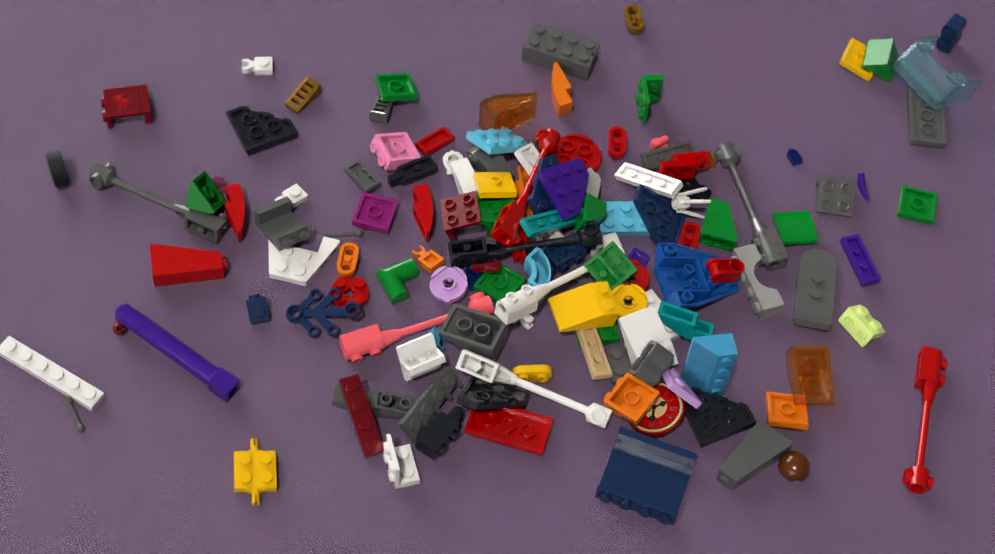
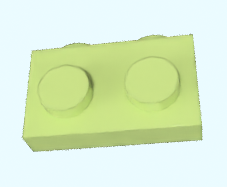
(861, 324)

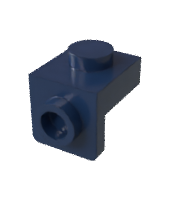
(257, 308)

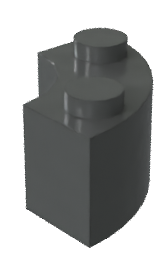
(487, 163)

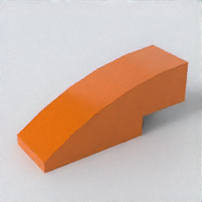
(560, 92)

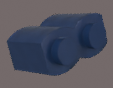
(951, 33)

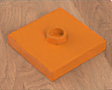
(784, 413)

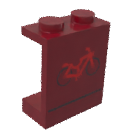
(126, 102)

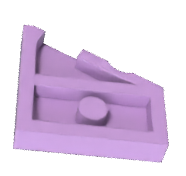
(678, 386)

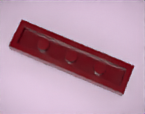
(361, 415)

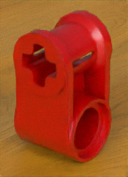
(726, 270)

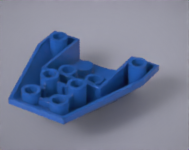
(685, 277)

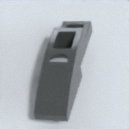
(382, 403)

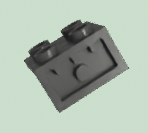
(835, 195)

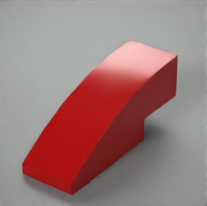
(423, 209)
(236, 210)

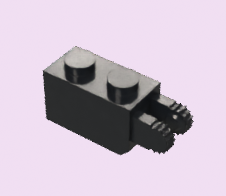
(440, 433)

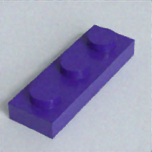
(860, 260)

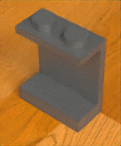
(281, 224)

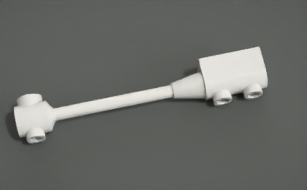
(526, 300)
(494, 371)

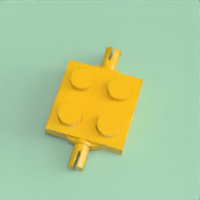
(255, 471)

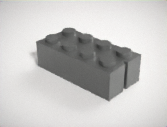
(572, 52)

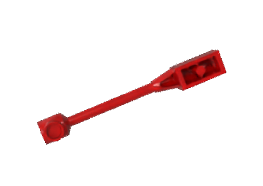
(507, 224)
(928, 379)

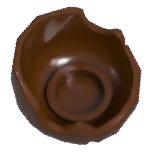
(794, 466)

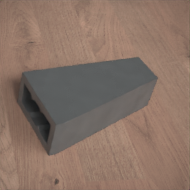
(754, 454)

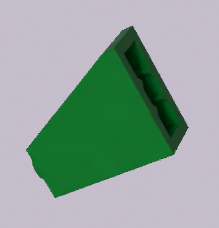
(718, 226)

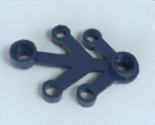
(320, 312)

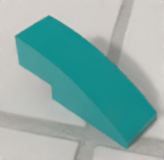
(684, 321)

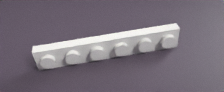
(51, 373)

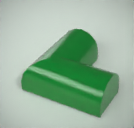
(392, 279)

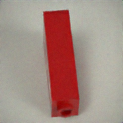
(185, 265)

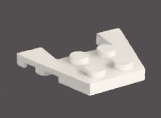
(299, 264)

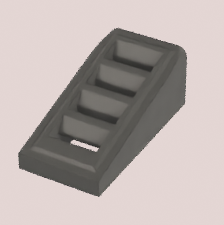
(377, 116)

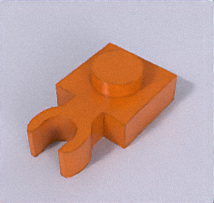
(428, 260)

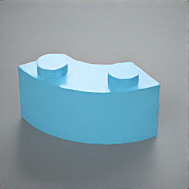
(537, 268)

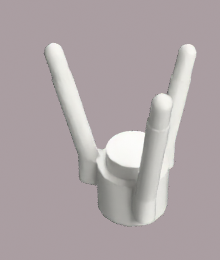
(682, 202)

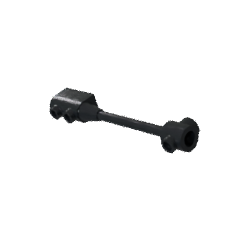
(477, 251)

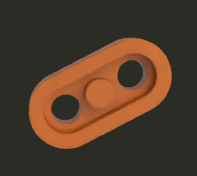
(347, 261)

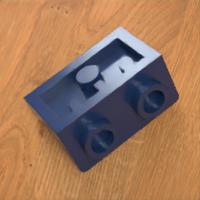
(565, 256)

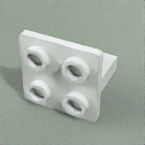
(419, 356)

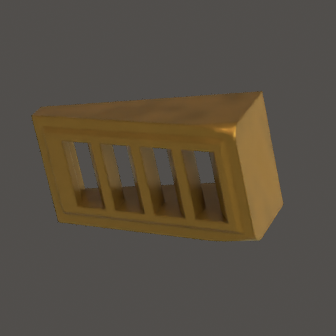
(308, 85)

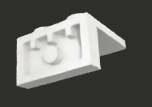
(400, 463)

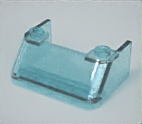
(930, 78)

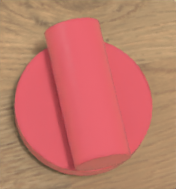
(659, 142)

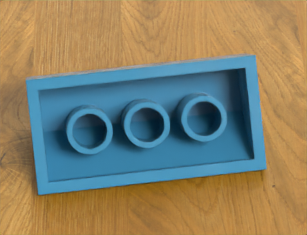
(710, 363)

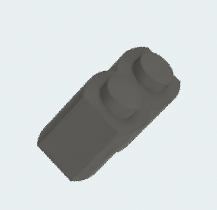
(652, 363)

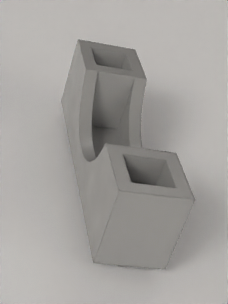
(765, 301)

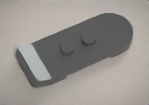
(815, 290)

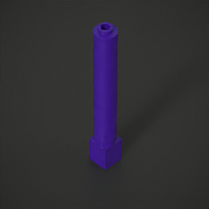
(218, 380)

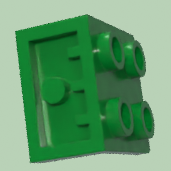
(648, 92)

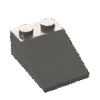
(475, 331)

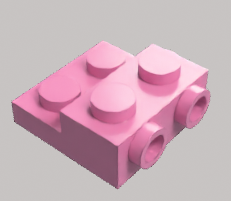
(393, 149)

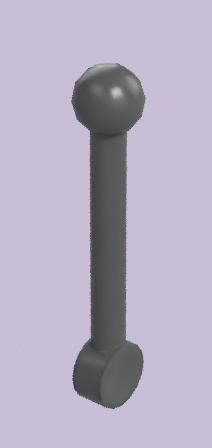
(358, 233)
(68, 400)

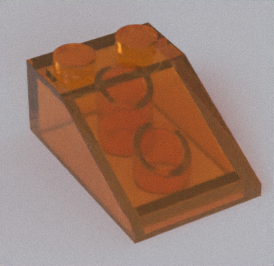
(507, 110)
(810, 374)

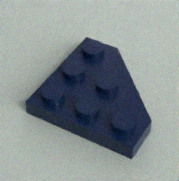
(539, 199)
(658, 216)

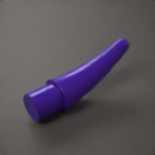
(862, 186)

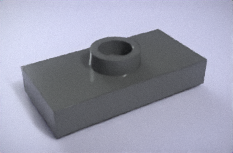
(362, 176)

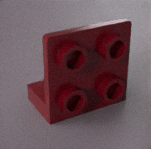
(459, 213)

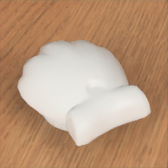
(451, 156)

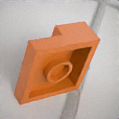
(631, 398)

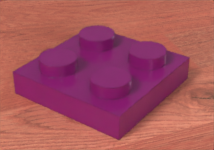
(375, 212)

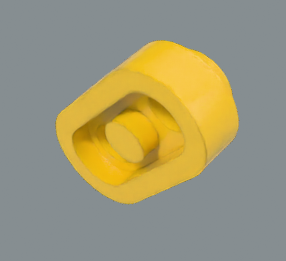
(533, 373)

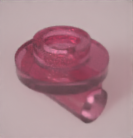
(220, 183)

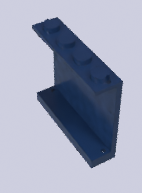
(646, 476)

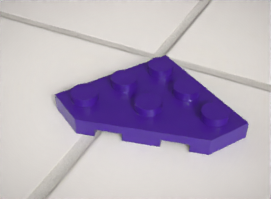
(566, 186)

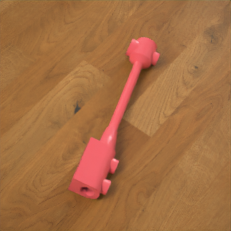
(372, 340)

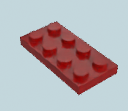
(511, 428)

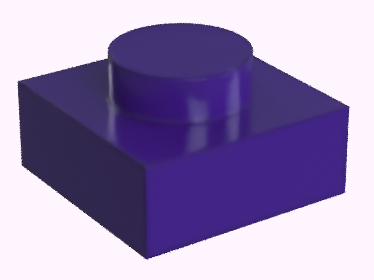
(639, 256)

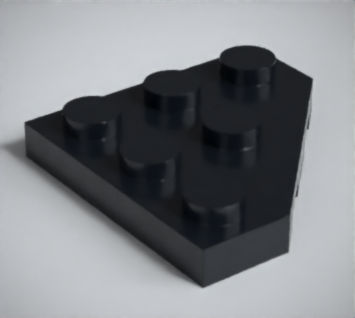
(259, 128)
(487, 395)
(717, 417)

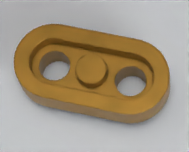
(633, 18)

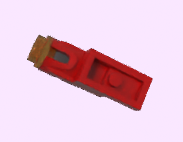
(686, 163)

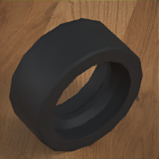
(57, 168)

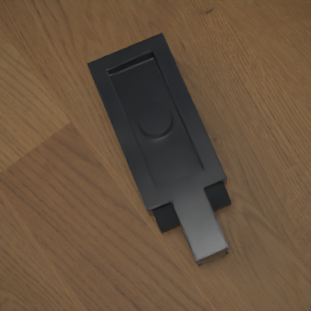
(412, 171)

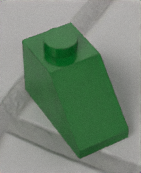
(592, 211)

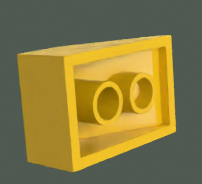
(584, 307)

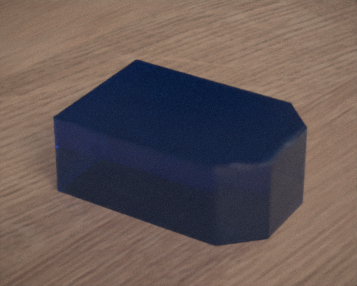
(794, 157)

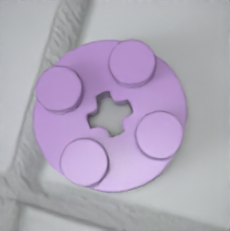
(451, 294)

